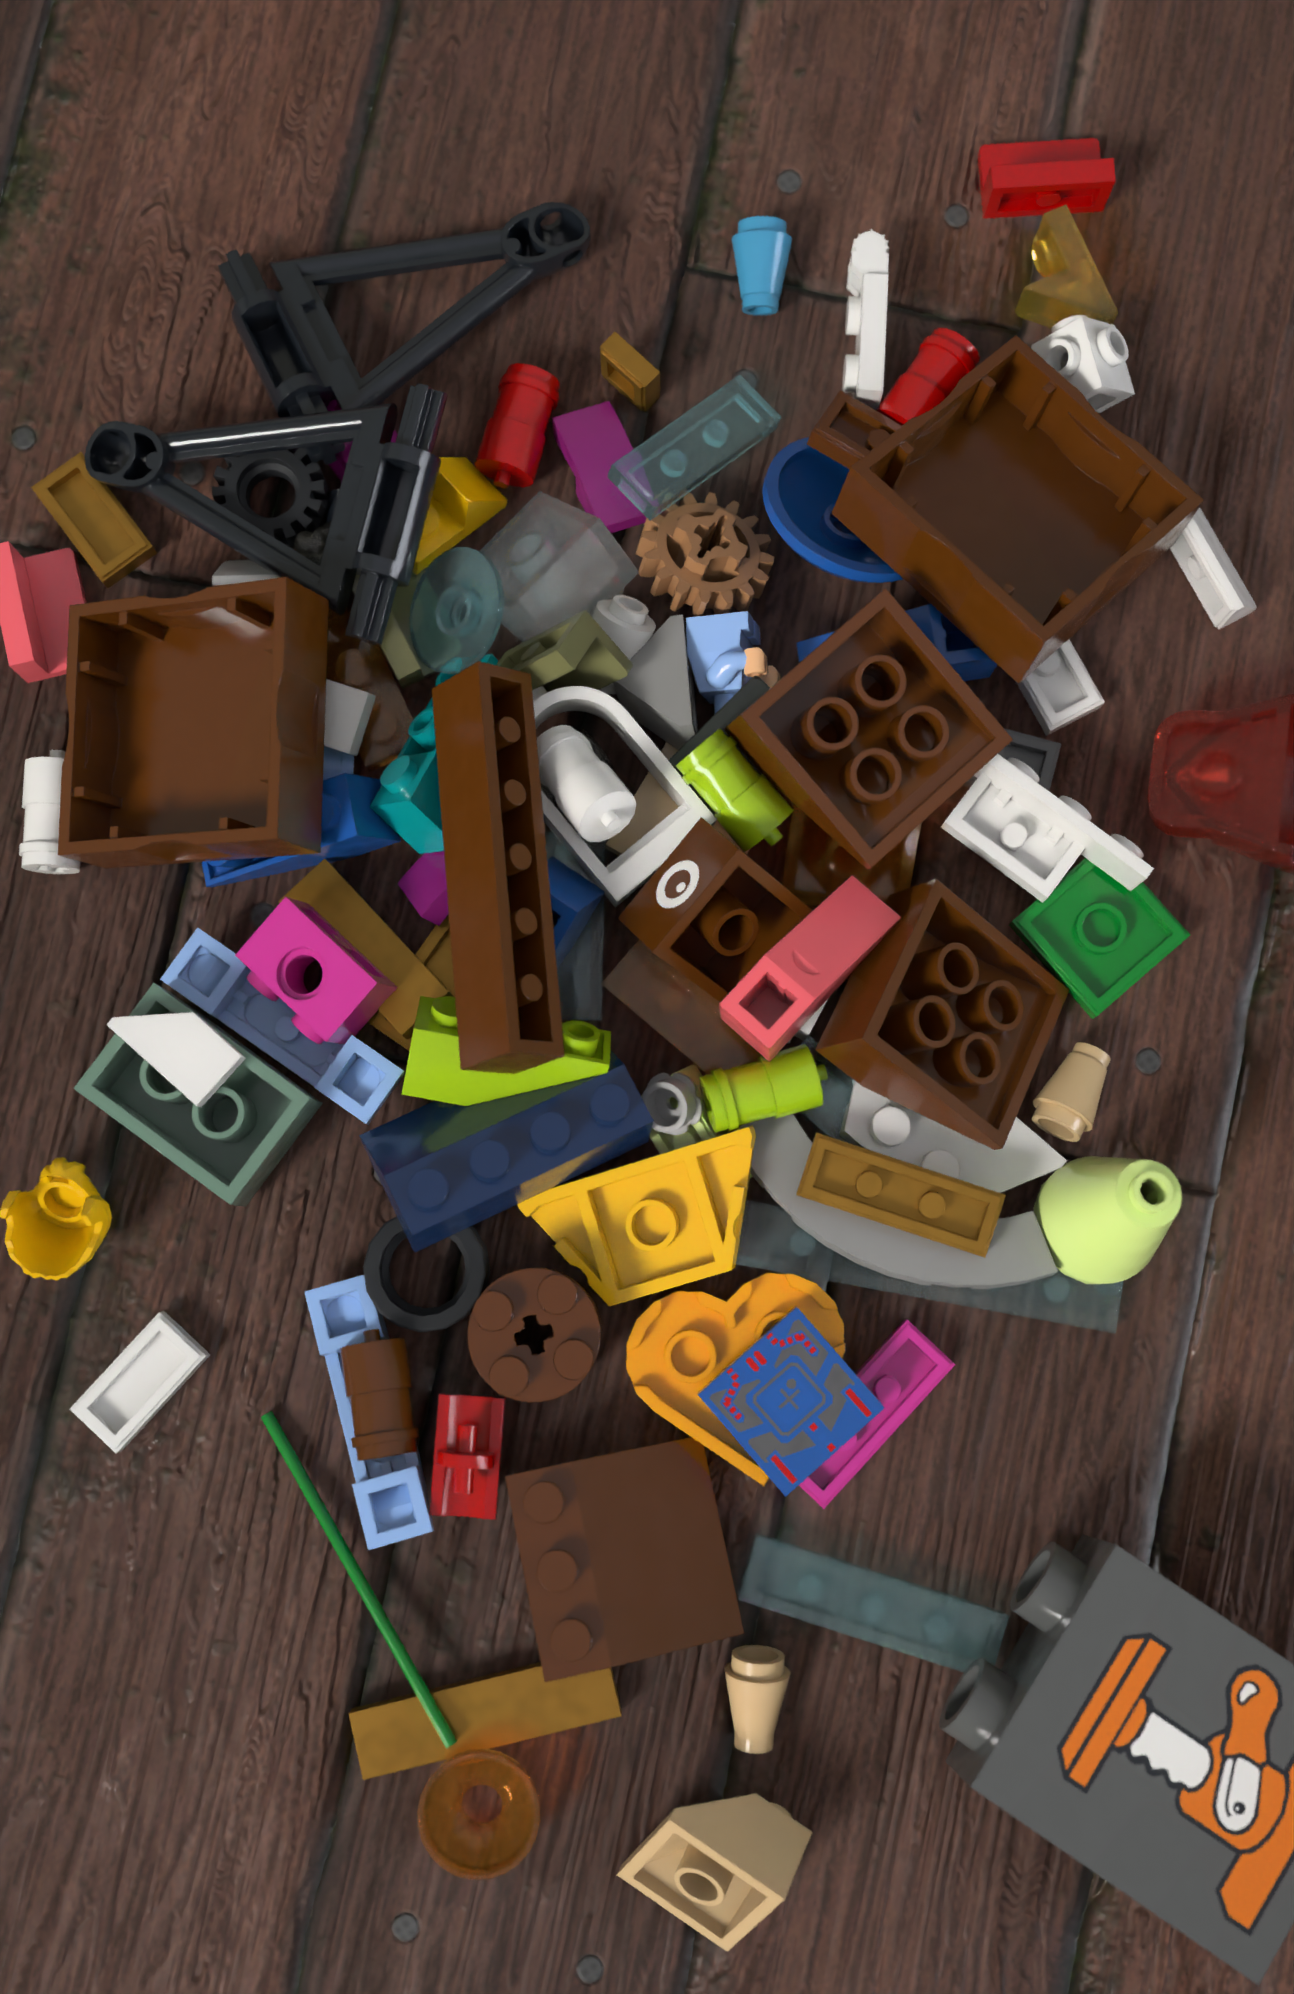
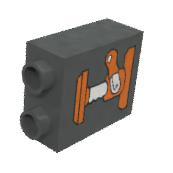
(1142, 1746)

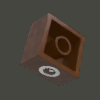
(712, 911)

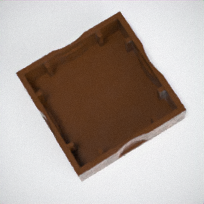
(1015, 507)
(195, 726)

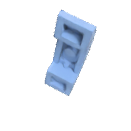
(218, 984)
(387, 1489)

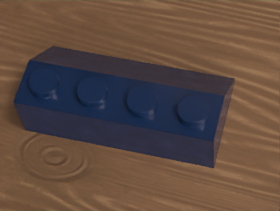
(466, 1163)

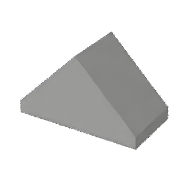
(661, 685)

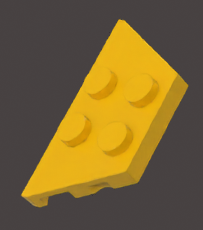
(652, 1219)

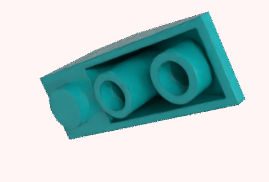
(411, 784)

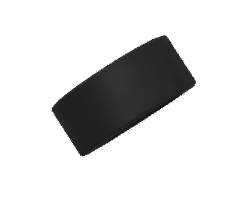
(416, 1318)

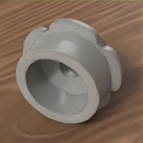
(665, 1117)

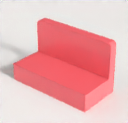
(36, 609)

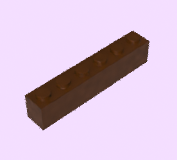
(496, 871)

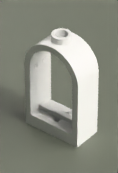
(646, 855)

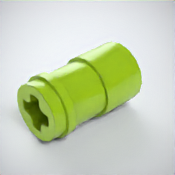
(735, 791)
(763, 1089)

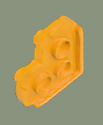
(694, 1336)

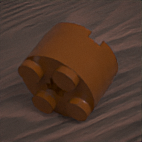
(515, 1366)

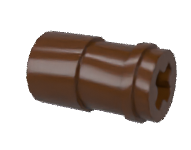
(380, 1402)

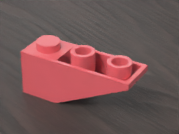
(806, 967)

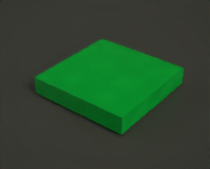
(1098, 935)

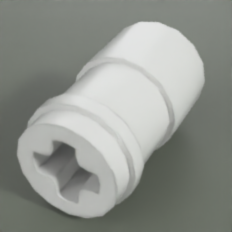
(583, 784)
(42, 816)

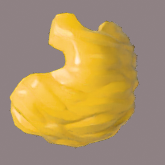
(56, 1223)

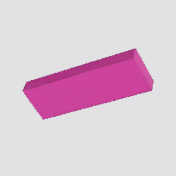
(900, 1377)

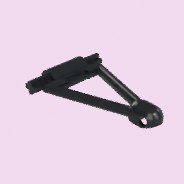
(301, 349)
(375, 514)

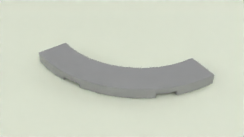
(1013, 1257)

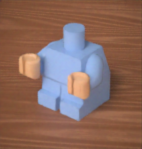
(724, 655)

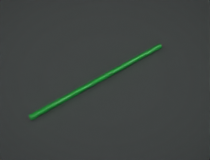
(359, 1580)

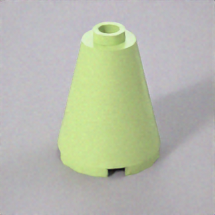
(1106, 1216)

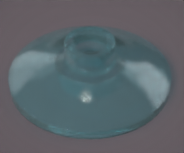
(456, 610)

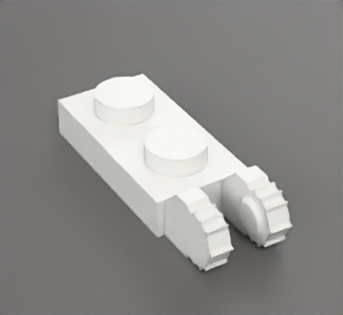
(867, 318)

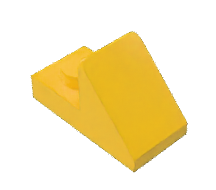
(458, 506)

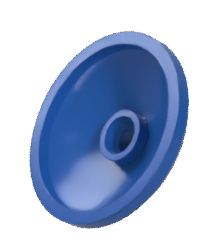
(800, 502)

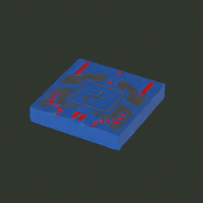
(790, 1401)

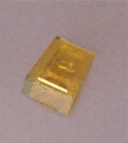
(1069, 275)

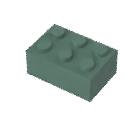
(227, 1141)

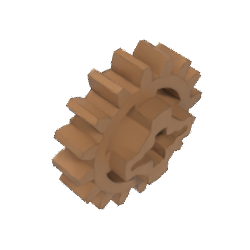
(705, 556)

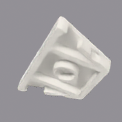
(913, 1138)

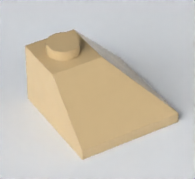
(720, 1864)

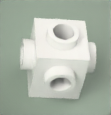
(1090, 358)

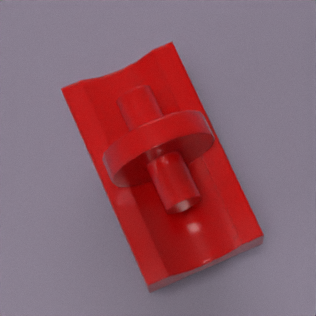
(467, 1456)

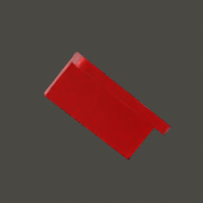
(1044, 176)

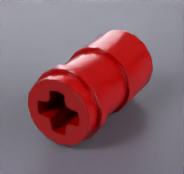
(931, 376)
(518, 426)

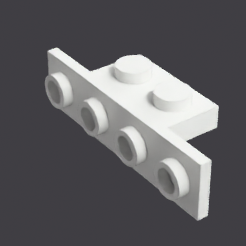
(1035, 833)

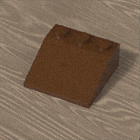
(870, 731)
(945, 1016)
(623, 1557)

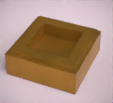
(629, 372)

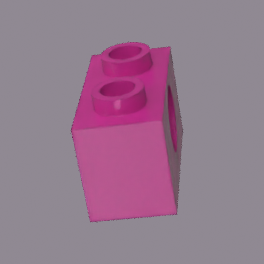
(349, 984)

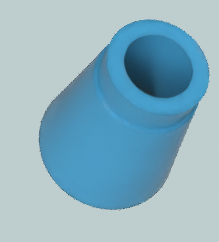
(761, 262)

